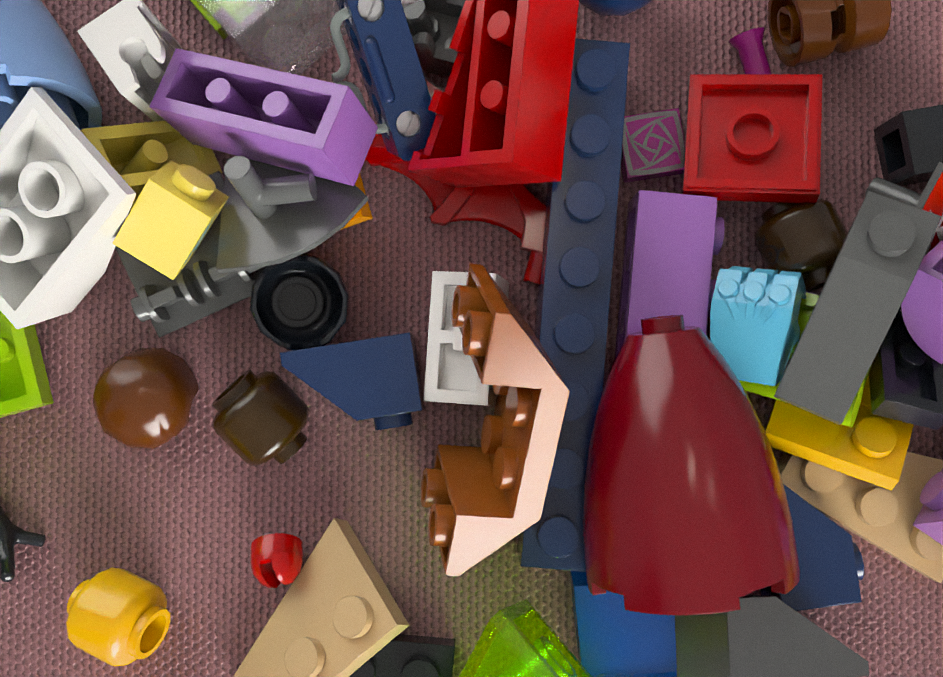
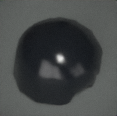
(300, 302)

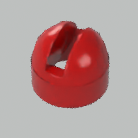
(276, 559)

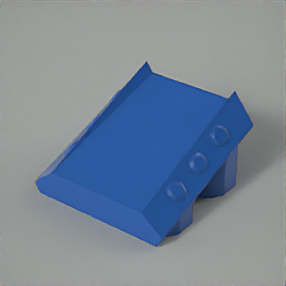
(620, 640)

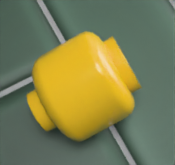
(117, 617)

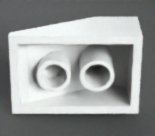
(55, 212)

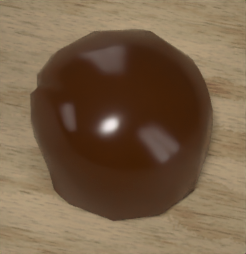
(145, 397)

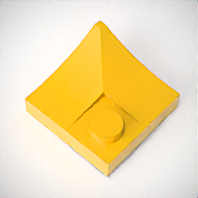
(868, 450)

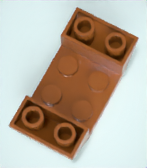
(497, 489)

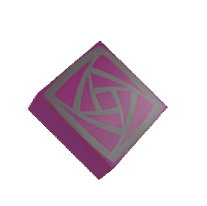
(652, 145)

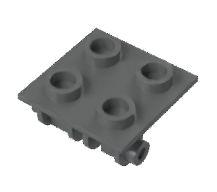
(195, 290)

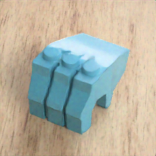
(756, 320)

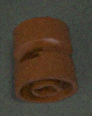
(815, 28)

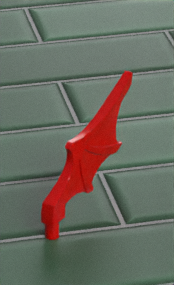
(502, 205)

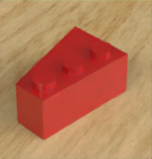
(504, 96)

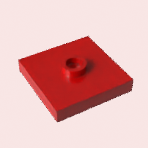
(754, 137)

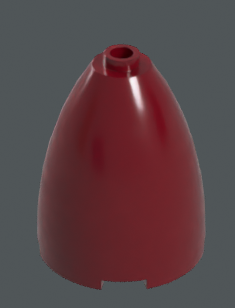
(682, 482)

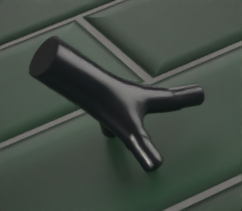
(9, 536)

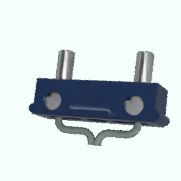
(388, 70)

